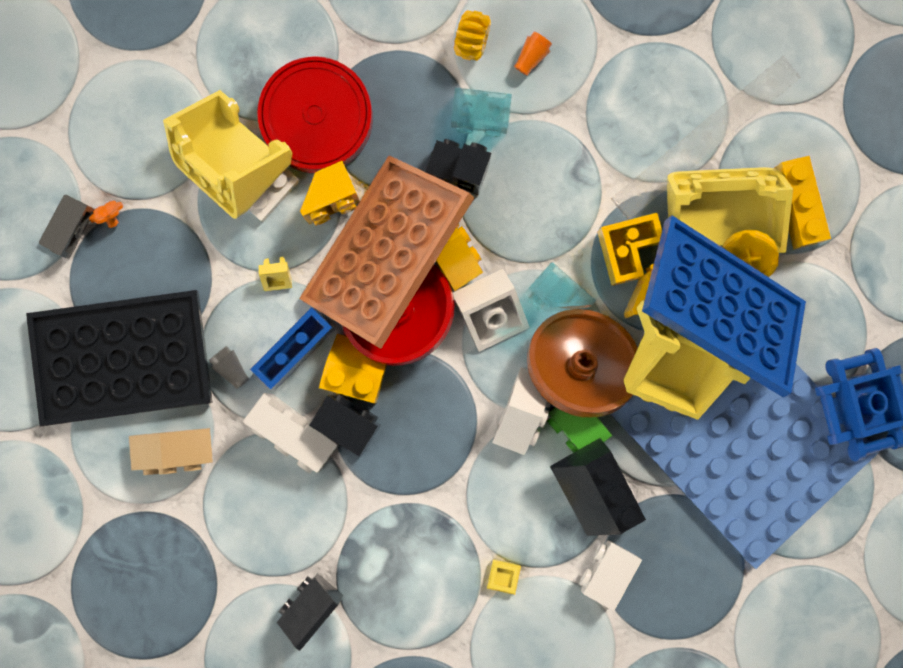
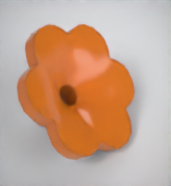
(107, 213)

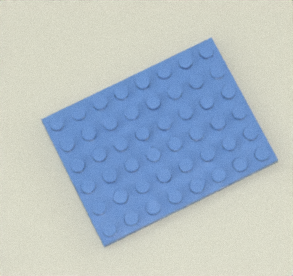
(749, 461)

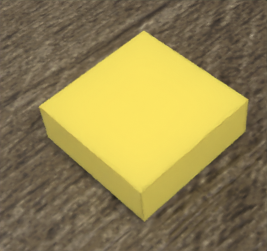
(503, 576)

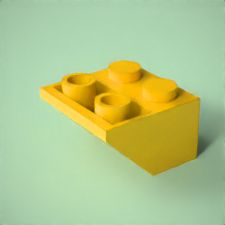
(328, 194)

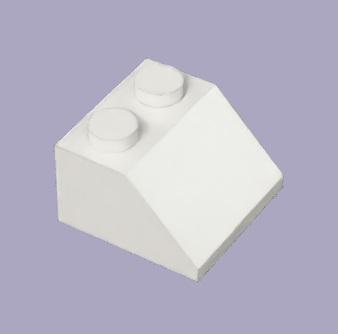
(491, 310)

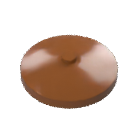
(581, 362)

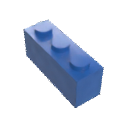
(292, 349)

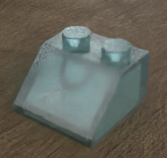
(557, 292)

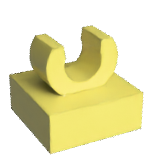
(275, 275)

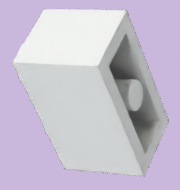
(609, 574)

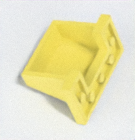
(676, 371)

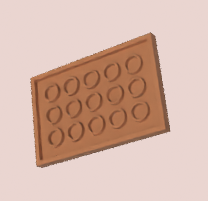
(386, 250)

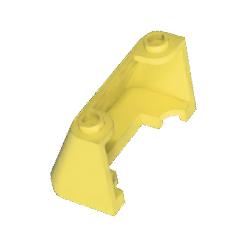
(224, 154)
(732, 201)

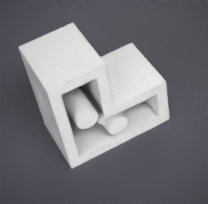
(522, 415)

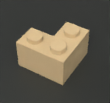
(167, 450)

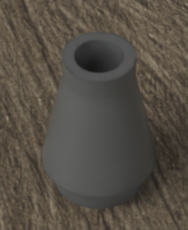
(229, 367)

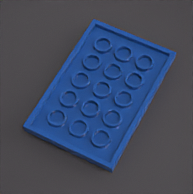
(725, 306)

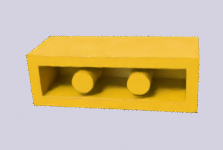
(807, 216)

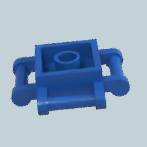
(863, 404)

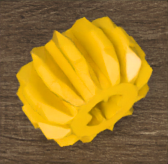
(472, 35)

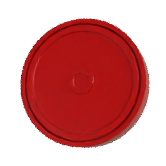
(317, 112)

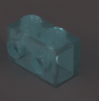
(481, 112)

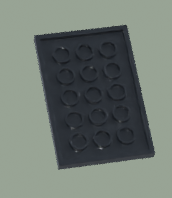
(119, 358)

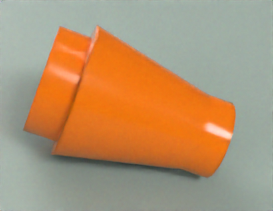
(533, 52)

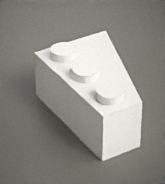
(290, 433)

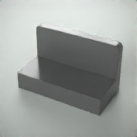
(66, 226)

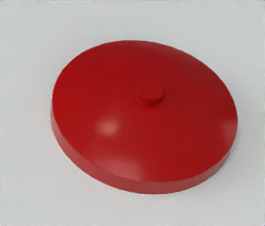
(419, 328)

